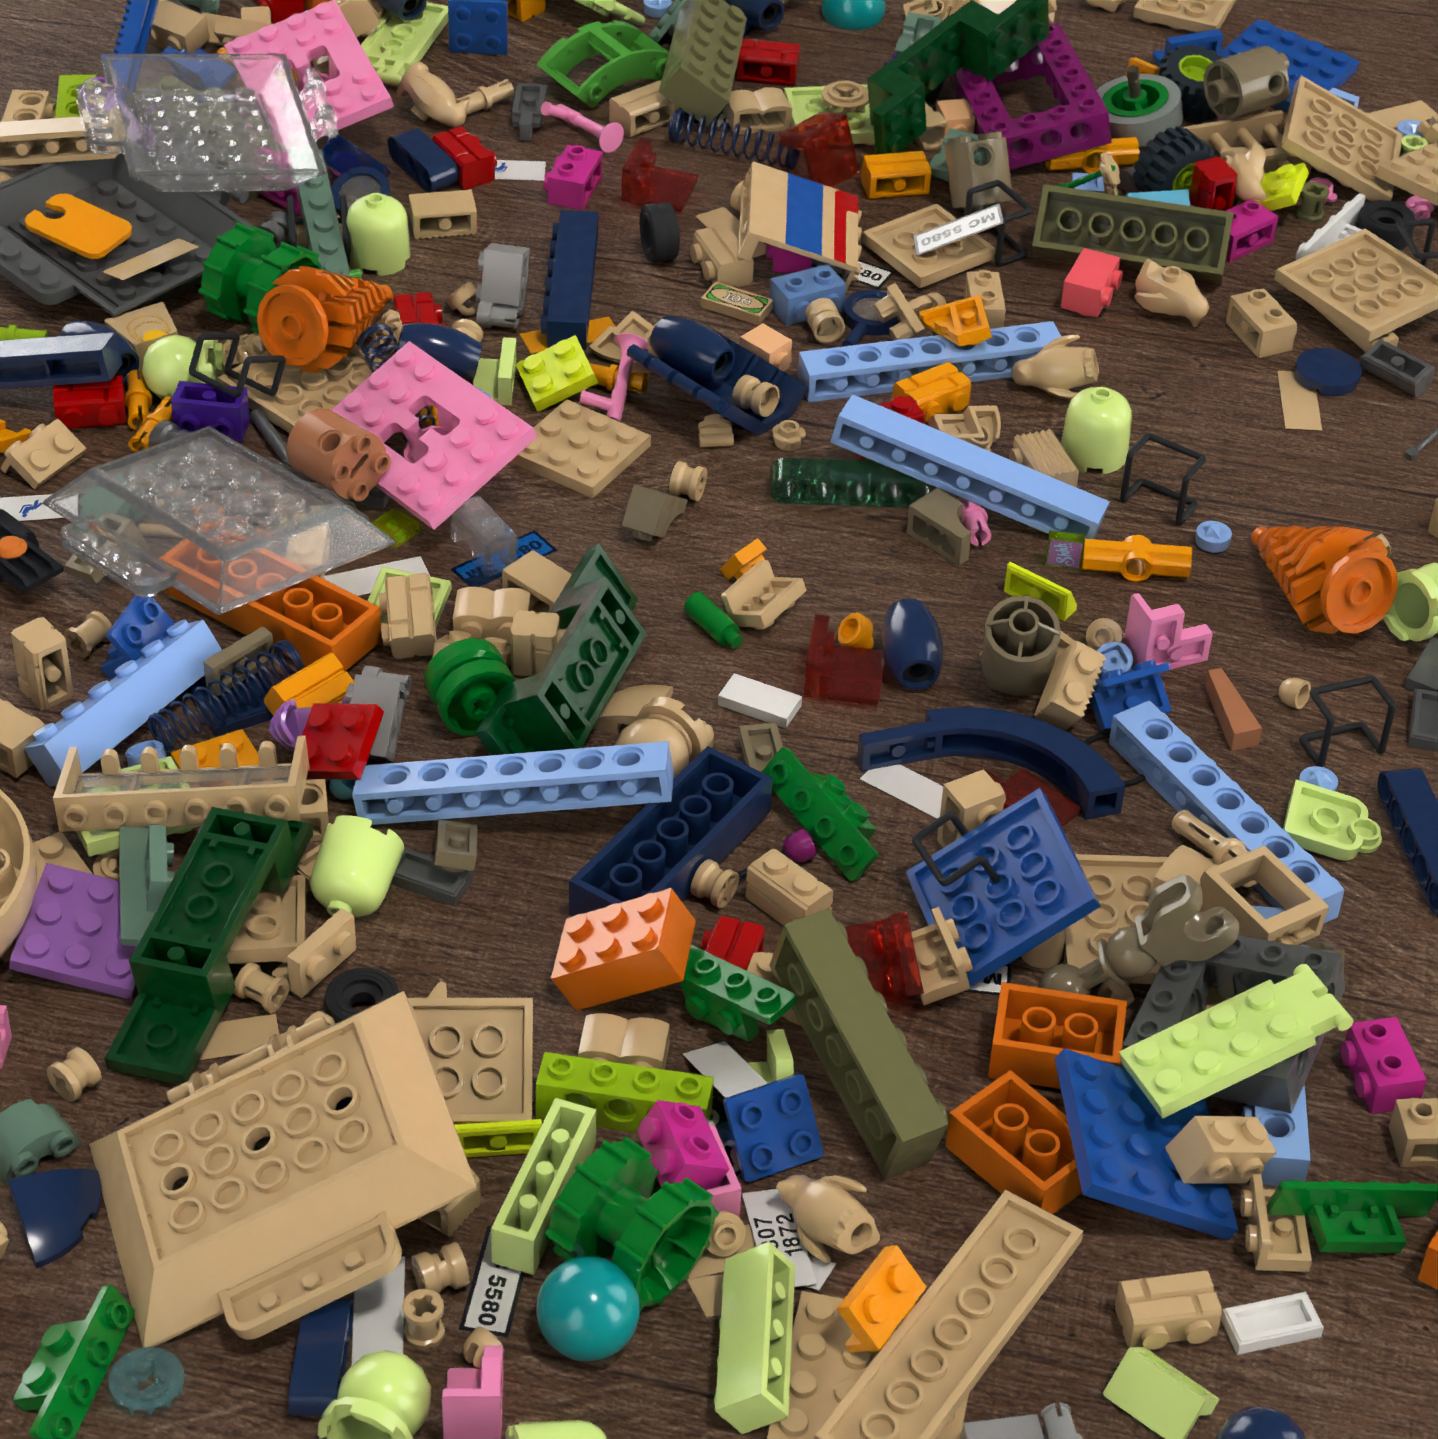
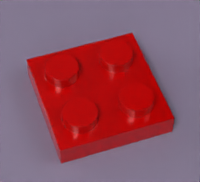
(340, 739)

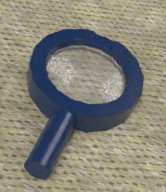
(359, 183)
(861, 316)

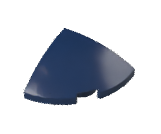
(55, 1209)

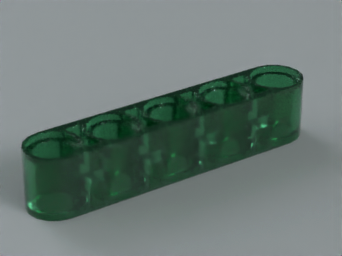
(843, 483)

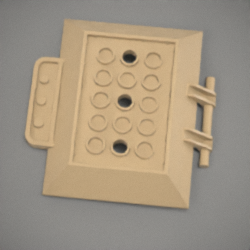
(306, 1213)

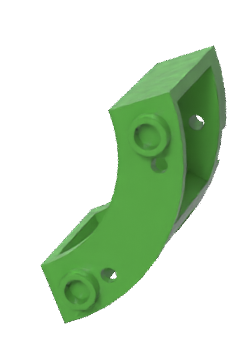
(629, 54)

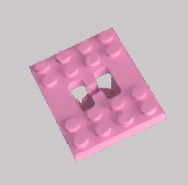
(352, 81)
(439, 462)

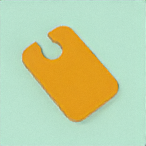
(82, 228)

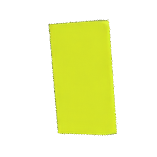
(1026, 583)
(498, 1137)

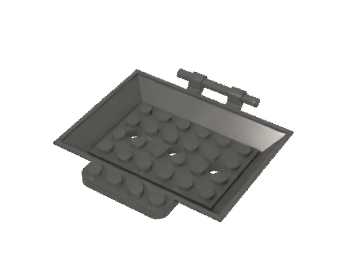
(56, 273)

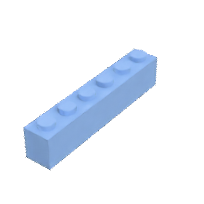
(125, 701)

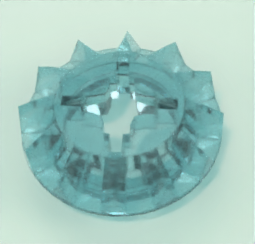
(137, 1367)

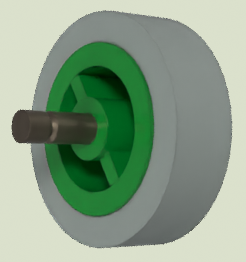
(1141, 105)

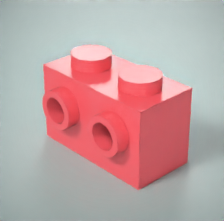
(1091, 283)

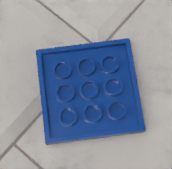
(1305, 58)
(1037, 893)
(1123, 1152)

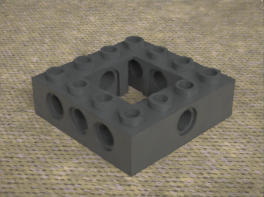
(1184, 985)

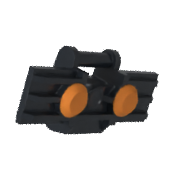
(21, 559)

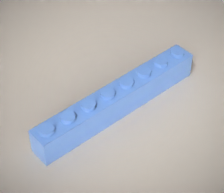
(967, 470)

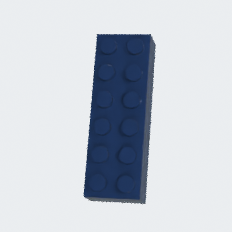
(662, 847)

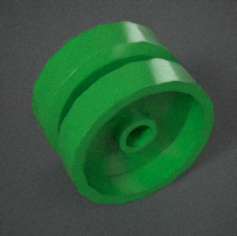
(466, 682)

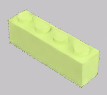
(525, 1216)
(755, 1338)

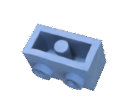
(797, 290)

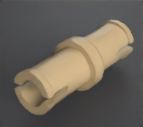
(485, 97)

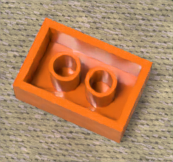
(623, 949)
(1041, 1022)
(1016, 1143)

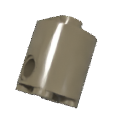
(1247, 82)
(966, 174)
(1020, 645)

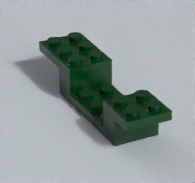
(966, 39)
(581, 674)
(184, 949)

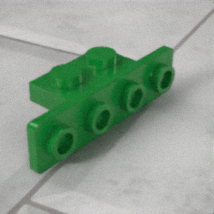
(825, 812)
(731, 995)
(1354, 1213)
(72, 1366)

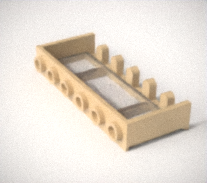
(181, 794)

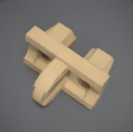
(907, 312)

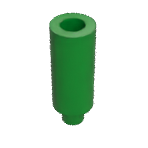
(713, 620)

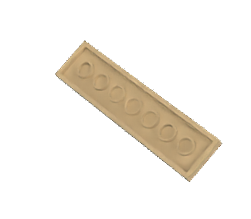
(957, 1326)

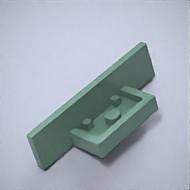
(142, 877)

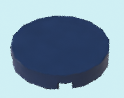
(1328, 370)

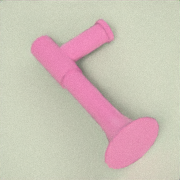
(609, 136)
(615, 404)

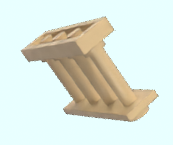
(1247, 131)

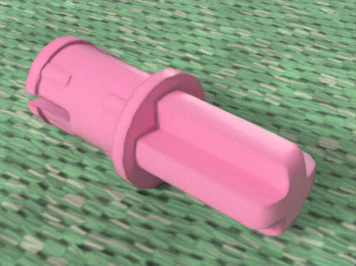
(975, 520)

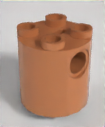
(337, 453)

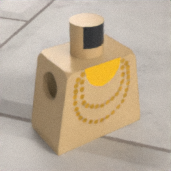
(143, 327)

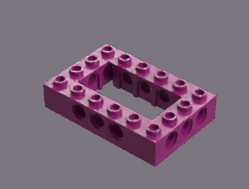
(1073, 126)

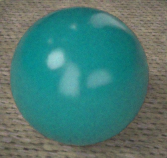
(854, 13)
(587, 1309)

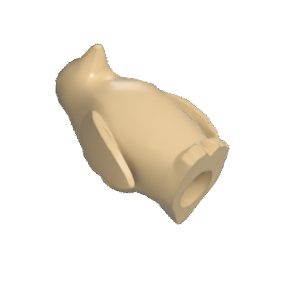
(432, 97)
(1249, 167)
(1170, 292)
(1058, 368)
(829, 1214)

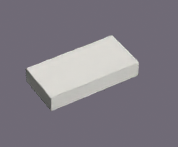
(759, 700)
(1271, 1323)

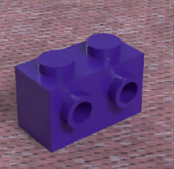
(203, 406)

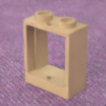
(1303, 907)

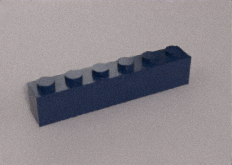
(570, 277)
(59, 360)

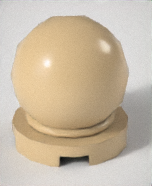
(665, 721)

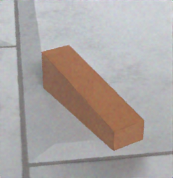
(1233, 714)

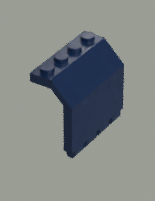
(719, 394)

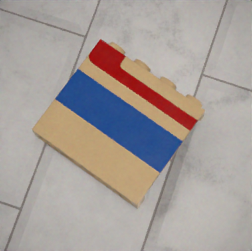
(800, 219)

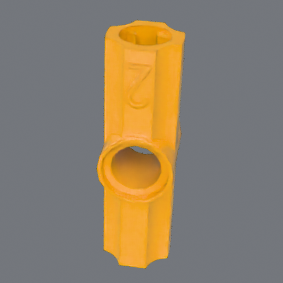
(1123, 150)
(1137, 558)

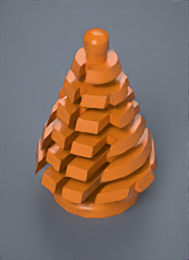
(318, 316)
(1330, 575)

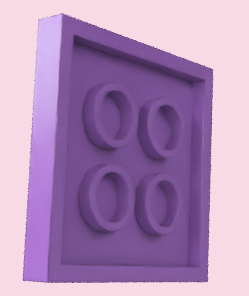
(75, 933)

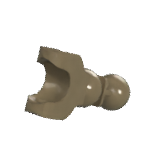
(1163, 933)

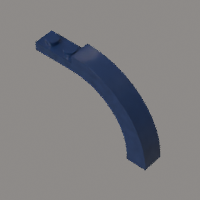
(1003, 737)

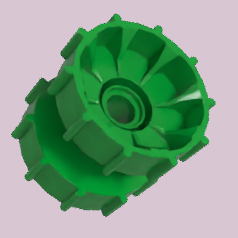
(243, 271)
(611, 1209)

